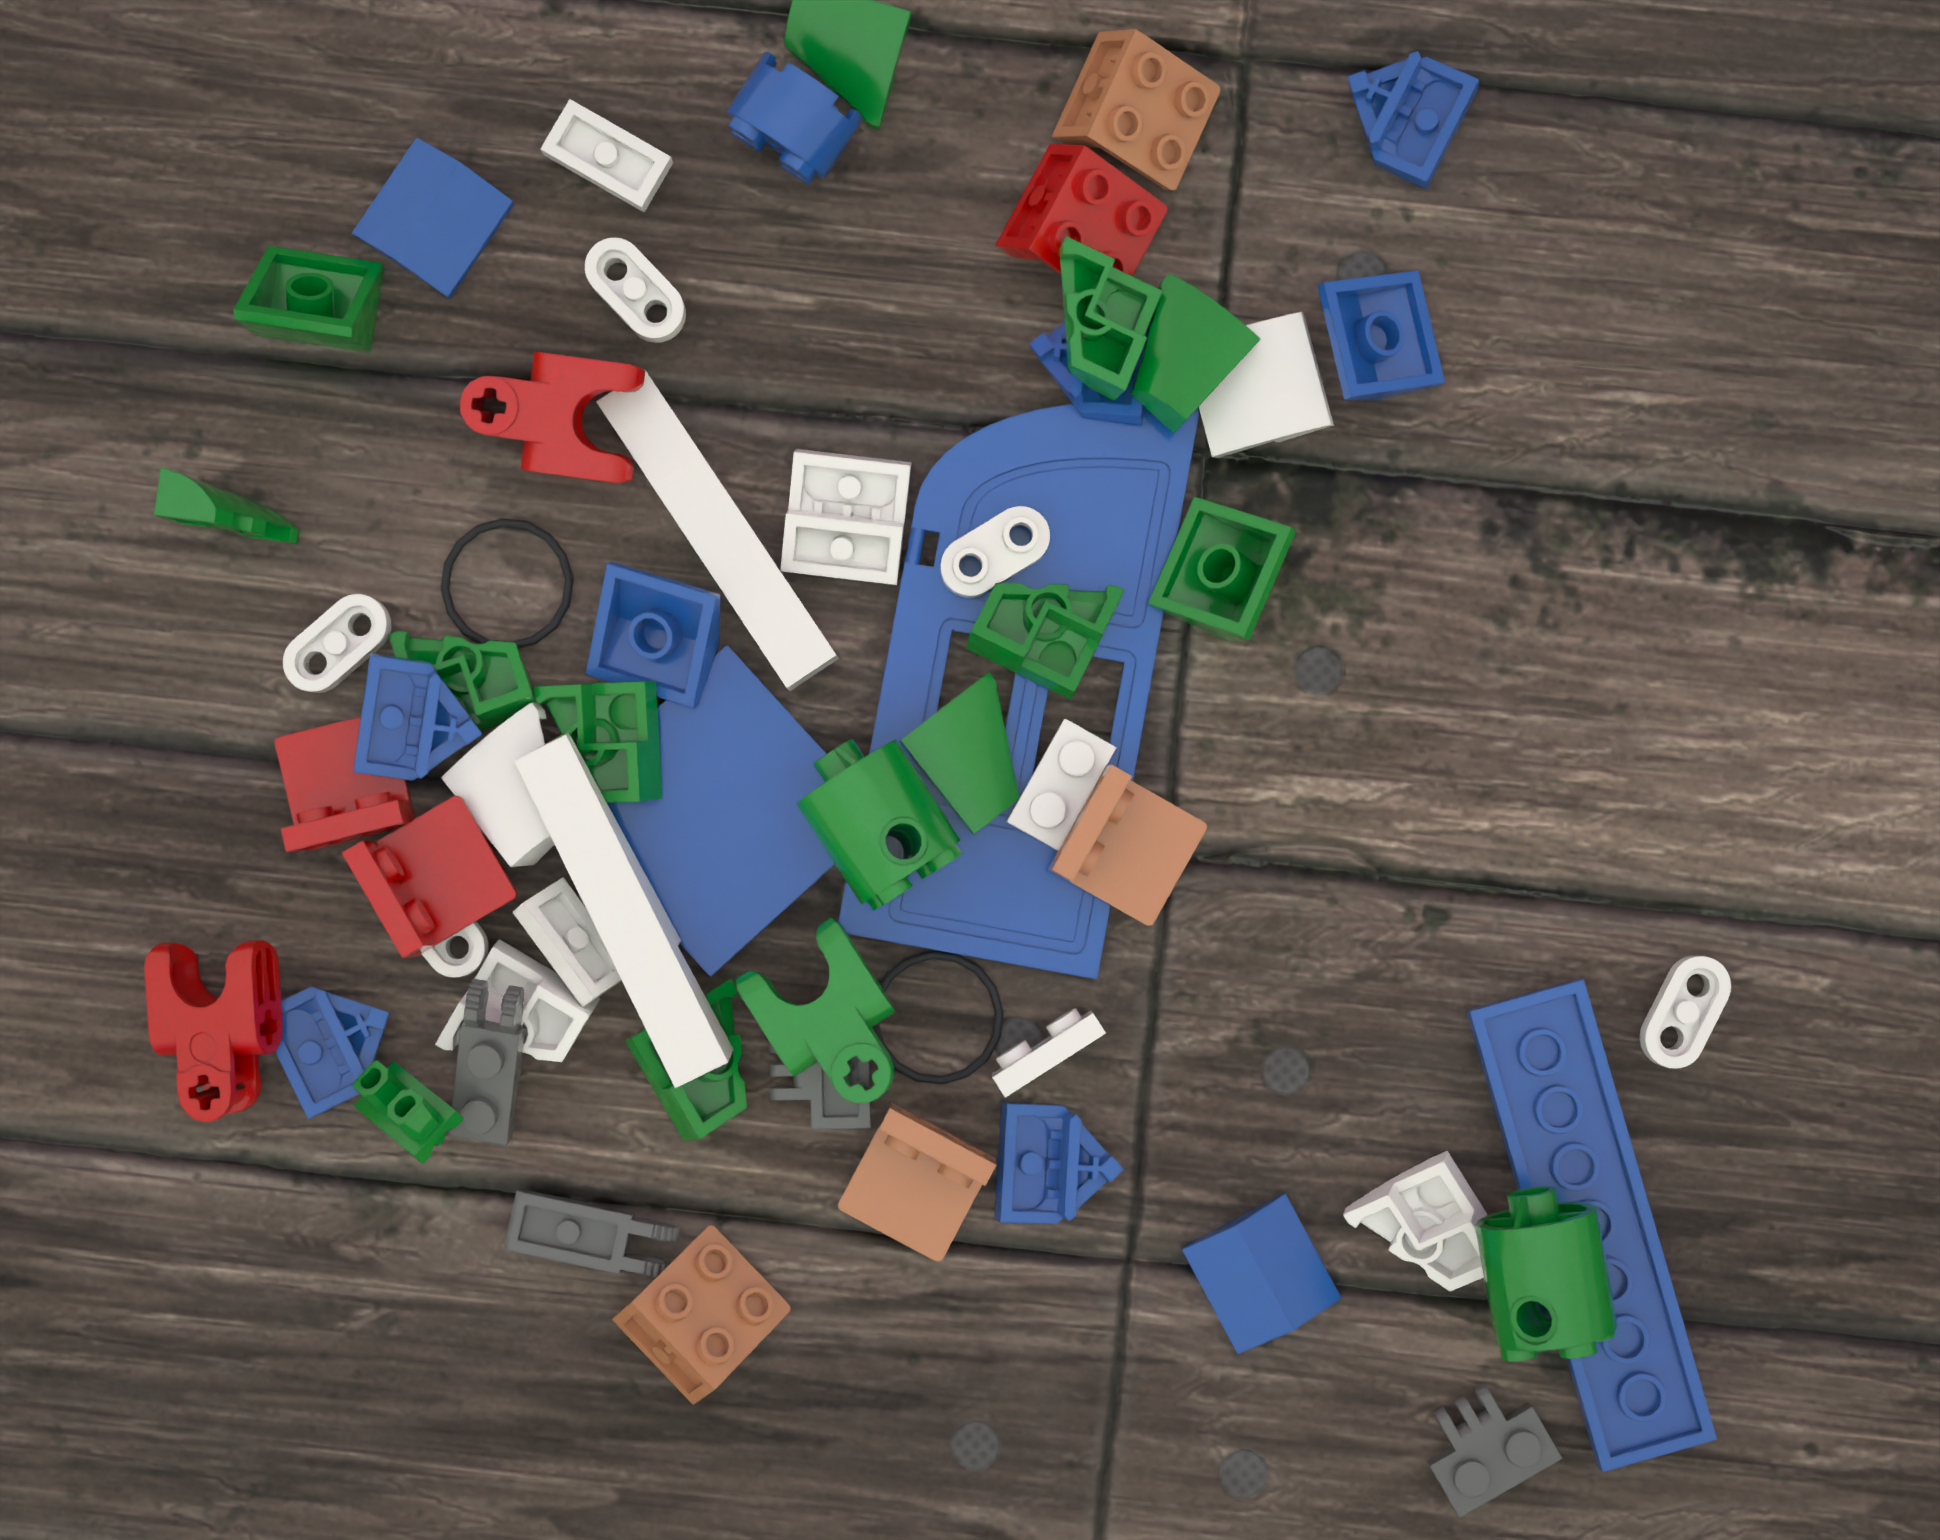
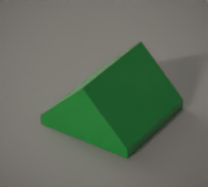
(312, 299)
(1221, 569)

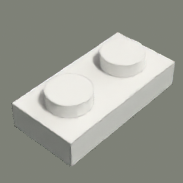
(606, 155)
(1061, 784)
(569, 941)
(1024, 1064)

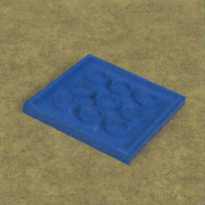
(728, 834)

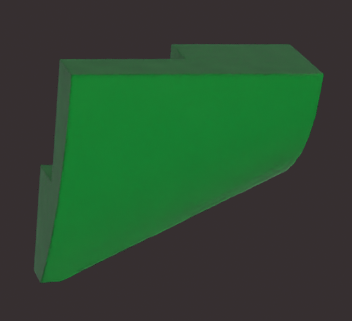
(1187, 352)
(484, 677)
(708, 1099)

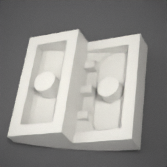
(1270, 392)
(845, 516)

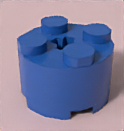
(793, 118)

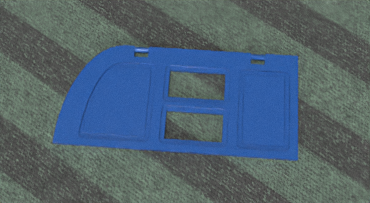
(1112, 520)

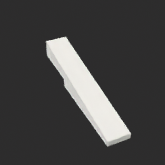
(719, 533)
(625, 911)

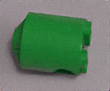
(873, 800)
(1546, 1276)

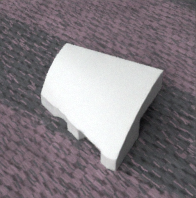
(496, 791)
(550, 1010)
(1427, 1219)

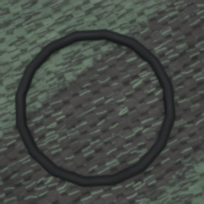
(511, 523)
(998, 1017)

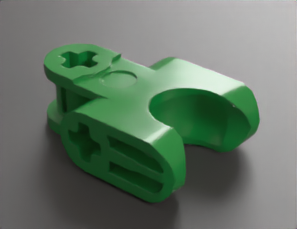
(832, 1026)

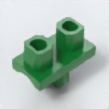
(404, 1109)

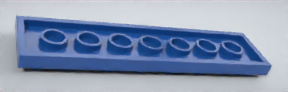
(1571, 1134)

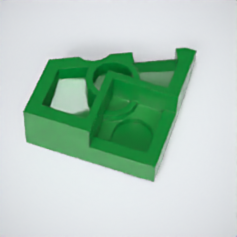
(851, 48)
(1103, 318)
(205, 505)
(1044, 631)
(613, 732)
(968, 754)

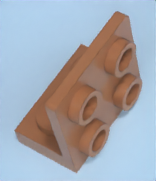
(1138, 106)
(1128, 846)
(916, 1182)
(702, 1315)

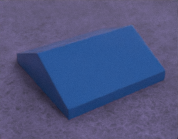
(433, 217)
(1381, 335)
(655, 633)
(1261, 1274)

